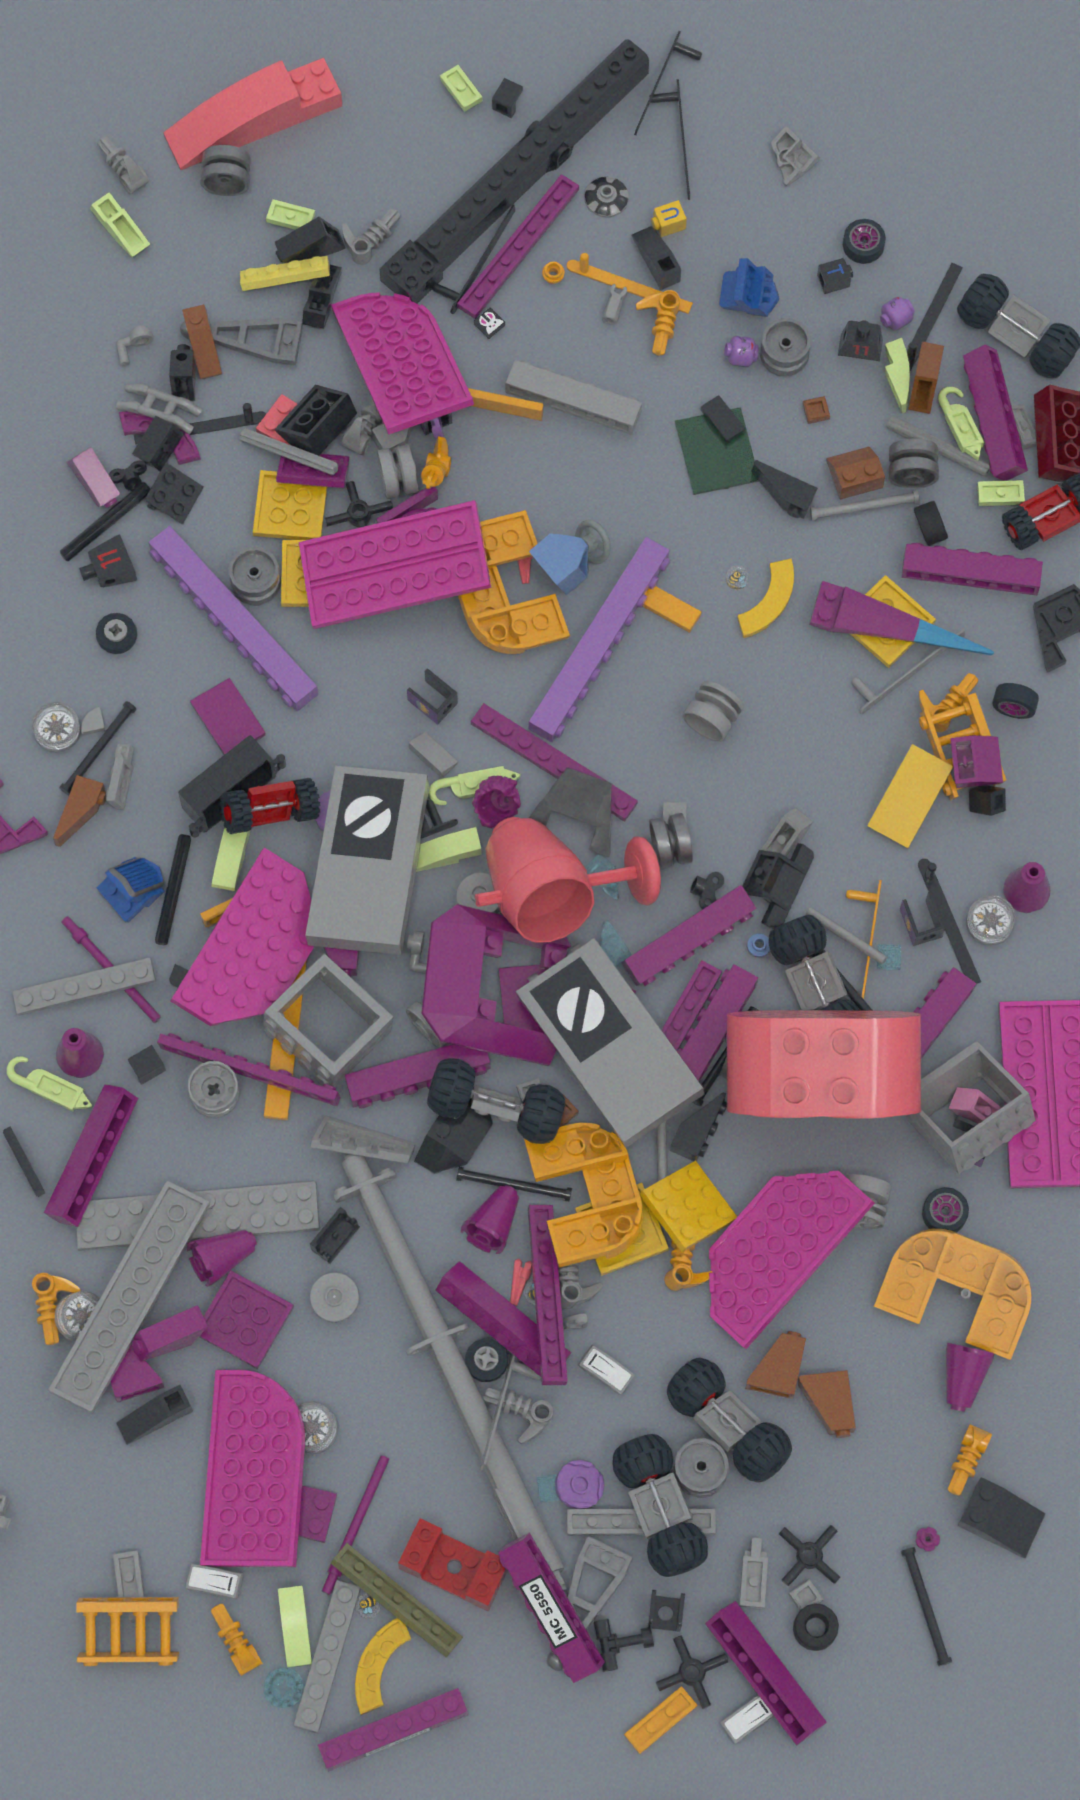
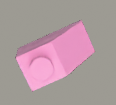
(972, 1104)

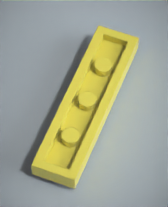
(284, 273)

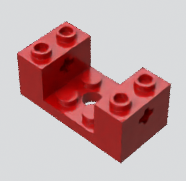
(431, 1552)

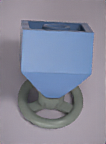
(567, 557)

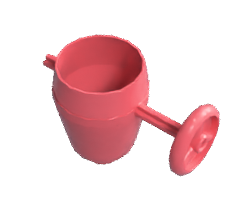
(546, 886)

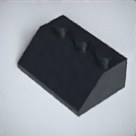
(317, 419)

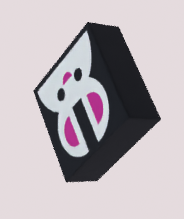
(489, 323)

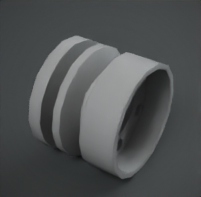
(713, 711)
(212, 1076)
(878, 1192)

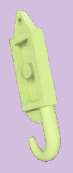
(961, 424)
(467, 783)
(49, 1086)

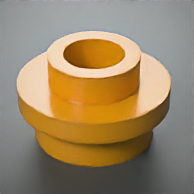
(553, 267)

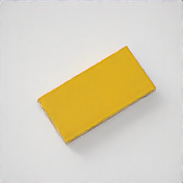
(910, 796)

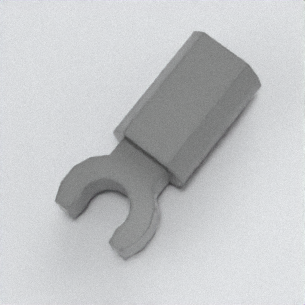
(614, 305)

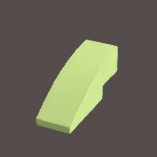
(119, 225)
(898, 372)
(449, 849)
(230, 860)
(295, 1626)

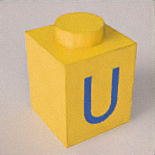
(669, 218)

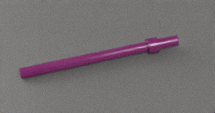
(81, 937)
(357, 1520)

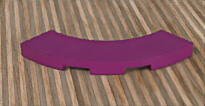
(138, 424)

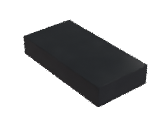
(722, 419)

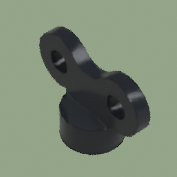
(130, 475)
(706, 888)

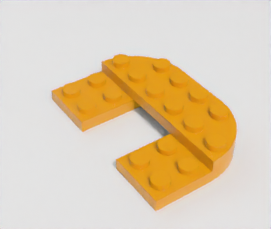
(488, 611)
(611, 1188)
(967, 1265)

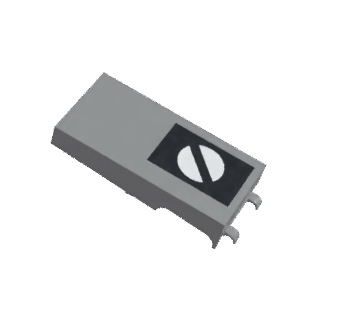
(368, 860)
(610, 1042)

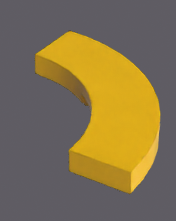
(774, 601)
(373, 1662)

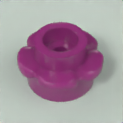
(927, 1545)

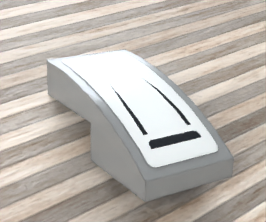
(606, 1369)
(214, 1581)
(747, 1719)

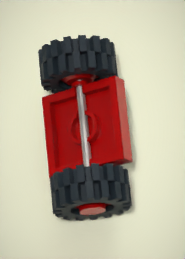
(1044, 514)
(269, 805)

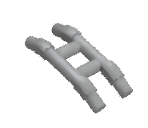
(152, 394)

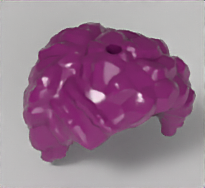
(492, 802)

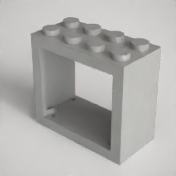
(309, 1055)
(980, 1141)

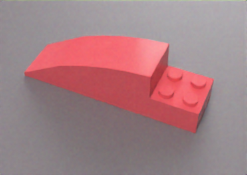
(254, 109)

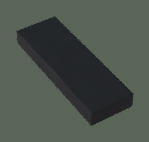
(23, 1161)

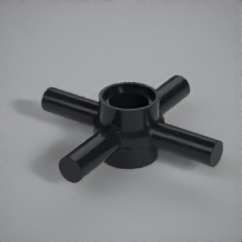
(357, 505)
(804, 1564)
(696, 1682)

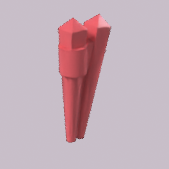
(524, 567)
(520, 1277)

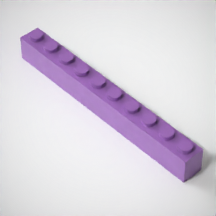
(233, 618)
(599, 639)

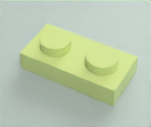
(461, 88)
(289, 215)
(1000, 493)

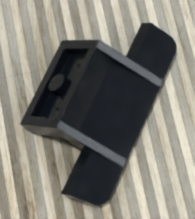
(778, 881)

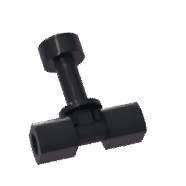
(610, 1643)

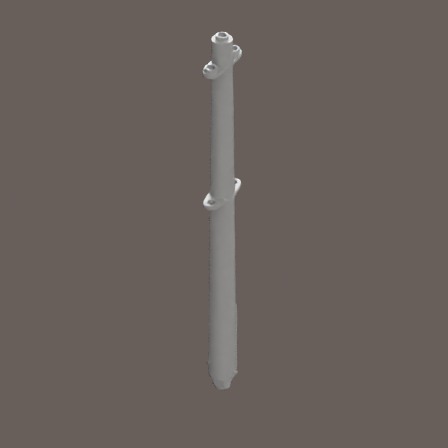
(501, 1471)

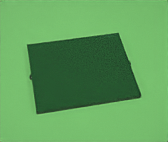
(710, 460)

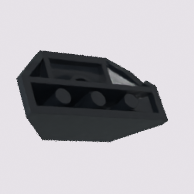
(453, 1140)

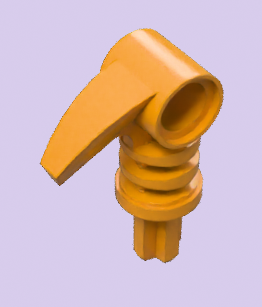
(665, 315)
(437, 464)
(952, 700)
(682, 1266)
(46, 1302)
(975, 1441)
(244, 1657)

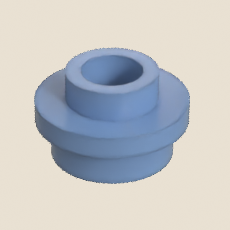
(755, 951)

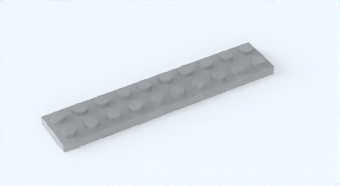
(253, 1209)
(129, 1297)

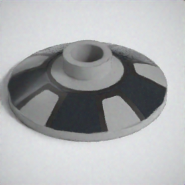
(603, 204)

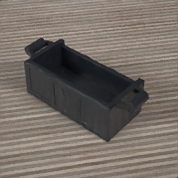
(238, 769)

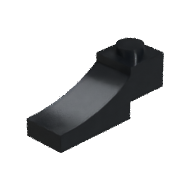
(320, 298)

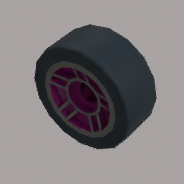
(858, 232)
(1015, 700)
(956, 1205)

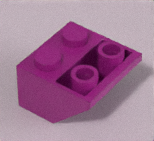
(976, 761)

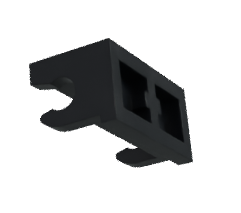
(158, 443)
(334, 1235)

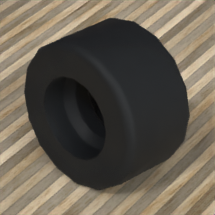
(930, 523)
(815, 1611)

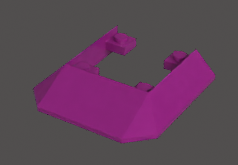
(454, 979)

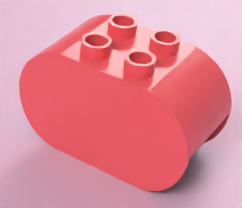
(824, 1063)

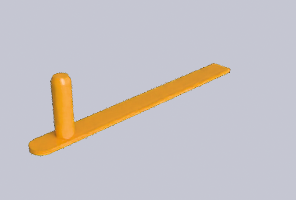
(584, 269)
(869, 897)

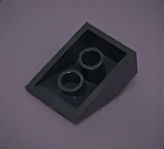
(1001, 1518)

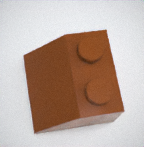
(856, 472)

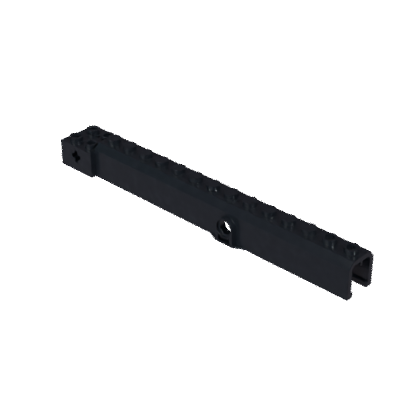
(542, 149)

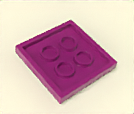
(245, 1319)

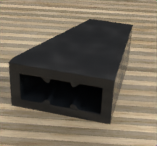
(309, 241)

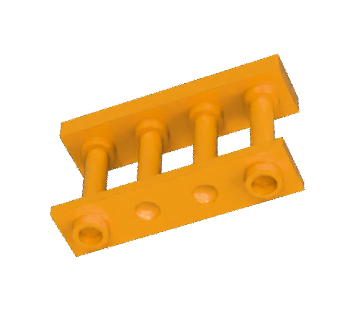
(978, 727)
(115, 1607)

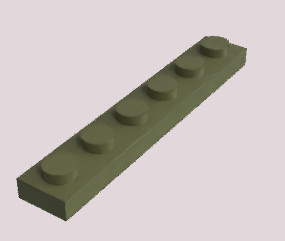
(396, 1600)

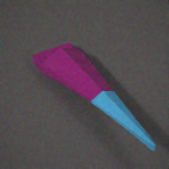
(855, 613)

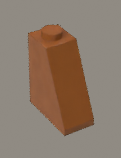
(926, 377)
(780, 1367)
(831, 1400)

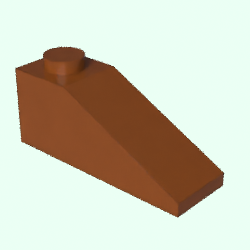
(202, 341)
(80, 807)

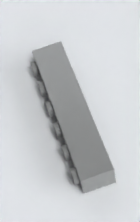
(573, 397)

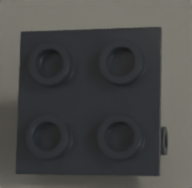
(173, 493)

